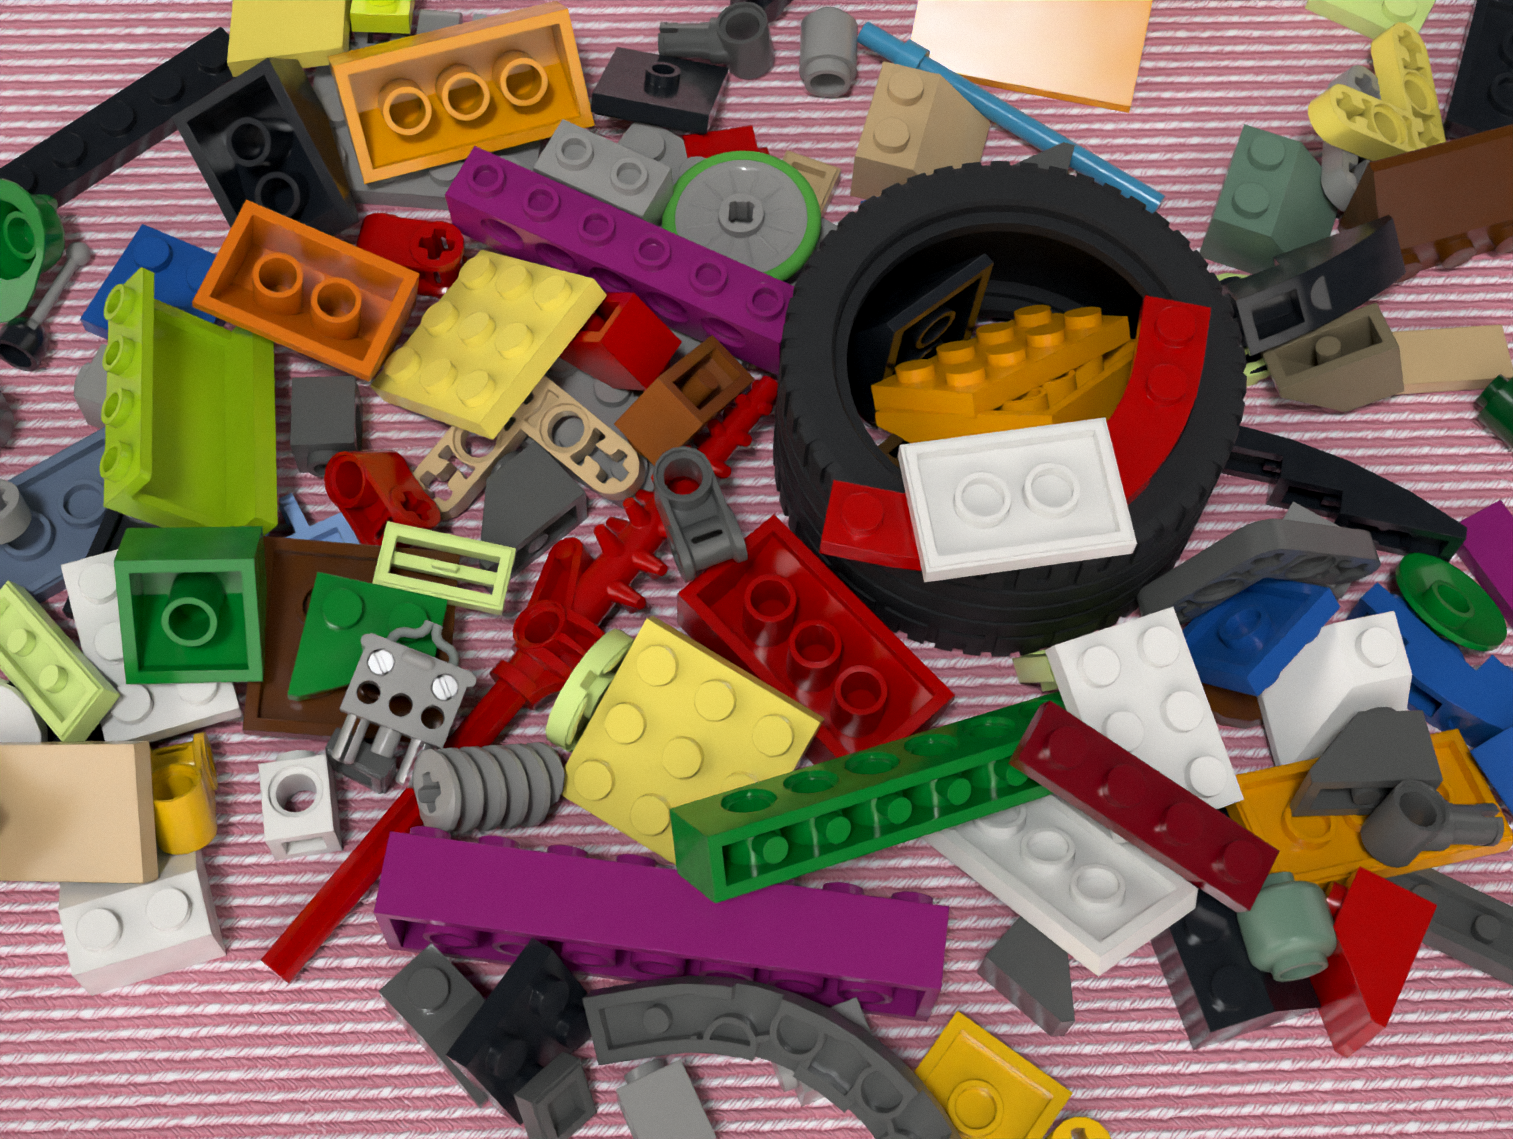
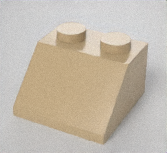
(913, 128)

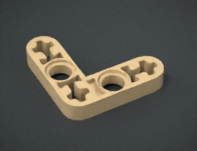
(535, 421)

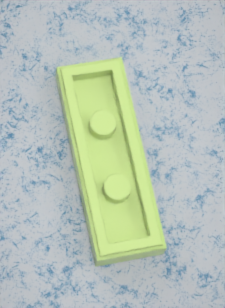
(50, 667)

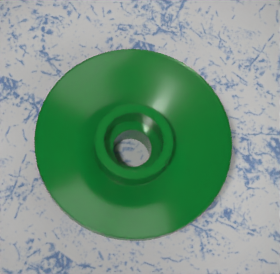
(1450, 602)

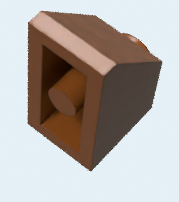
(684, 400)

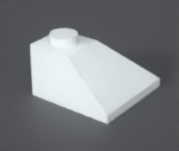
(1330, 680)

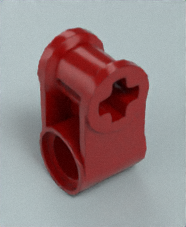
(417, 247)
(377, 489)

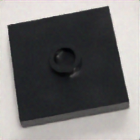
(660, 90)

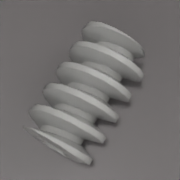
(487, 786)

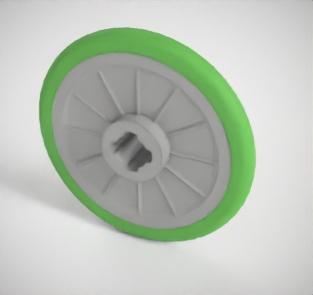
(746, 187)

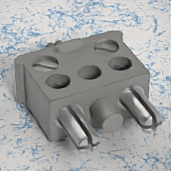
(405, 673)

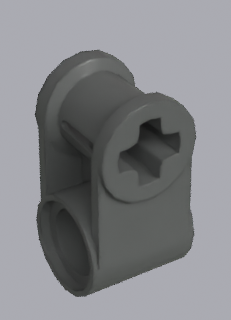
(697, 524)

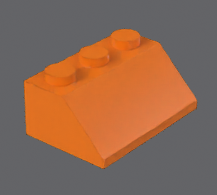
(309, 291)

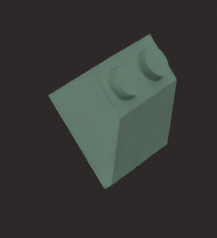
(1267, 203)

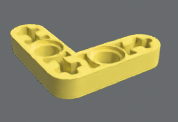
(1408, 107)

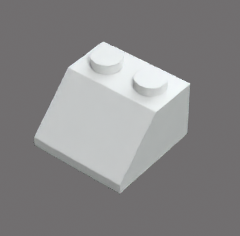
(140, 929)

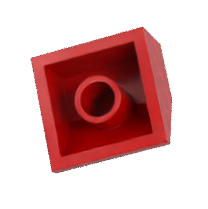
(1377, 942)

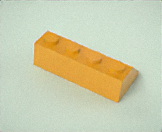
(461, 88)

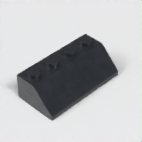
(1216, 983)

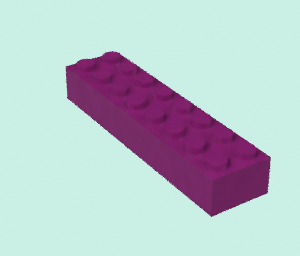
(652, 924)

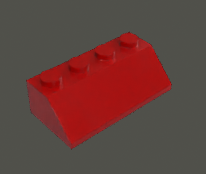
(812, 641)

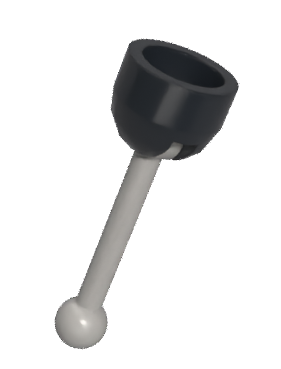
(25, 339)

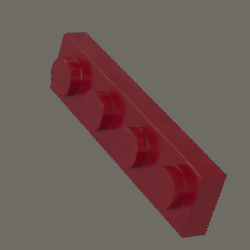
(1144, 807)

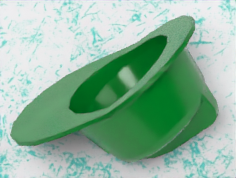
(29, 245)

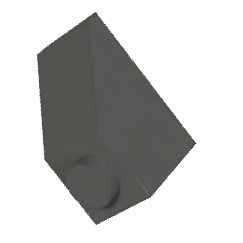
(529, 506)
(1368, 763)
(435, 1008)

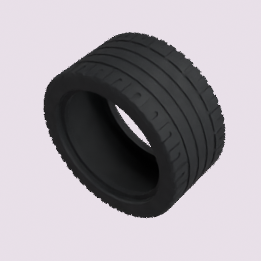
(1052, 245)

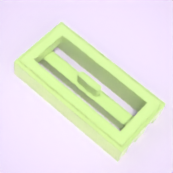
(452, 544)

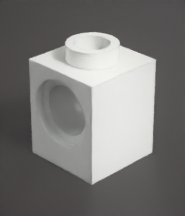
(307, 831)

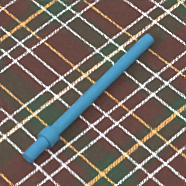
(1007, 116)

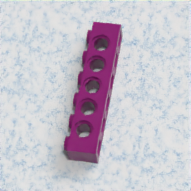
(580, 235)

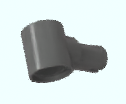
(734, 38)
(1420, 820)

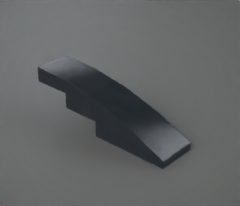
(1344, 494)

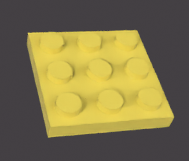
(488, 342)
(678, 732)

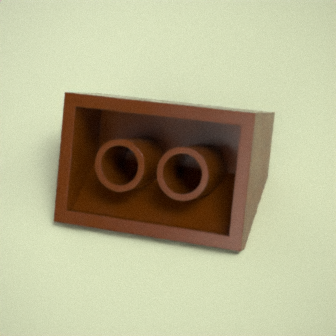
(1443, 199)

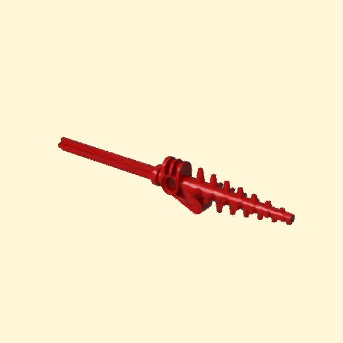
(550, 642)

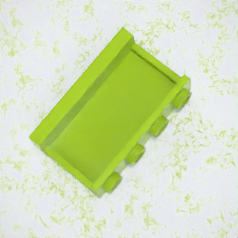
(186, 416)

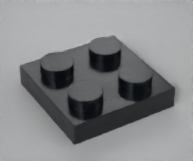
(522, 1027)

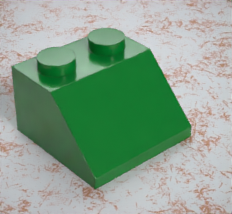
(192, 604)

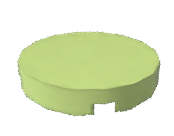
(586, 689)

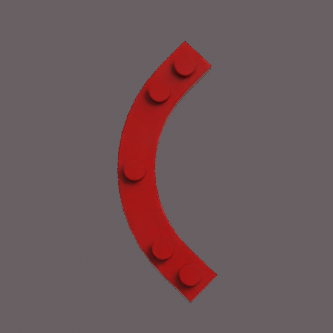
(1144, 428)

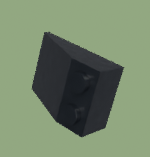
(270, 145)
(913, 324)

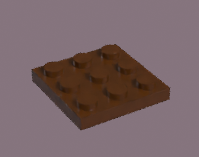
(290, 581)

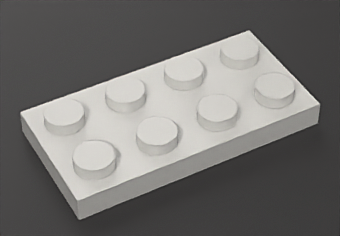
(1069, 878)

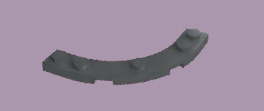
(774, 1025)

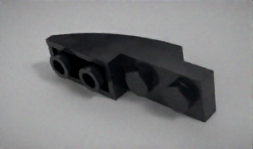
(1315, 284)

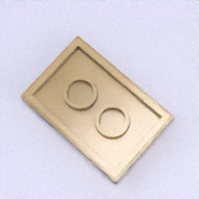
(77, 812)

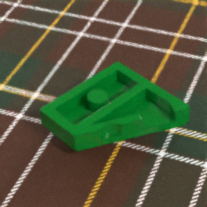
(338, 618)

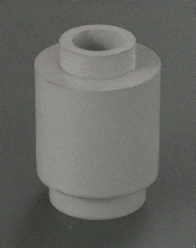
(828, 51)

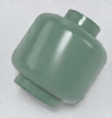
(1289, 928)

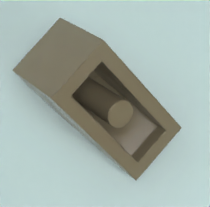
(1339, 363)

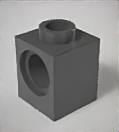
(324, 420)

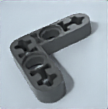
(1259, 551)

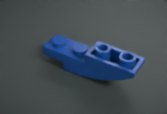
(1442, 681)

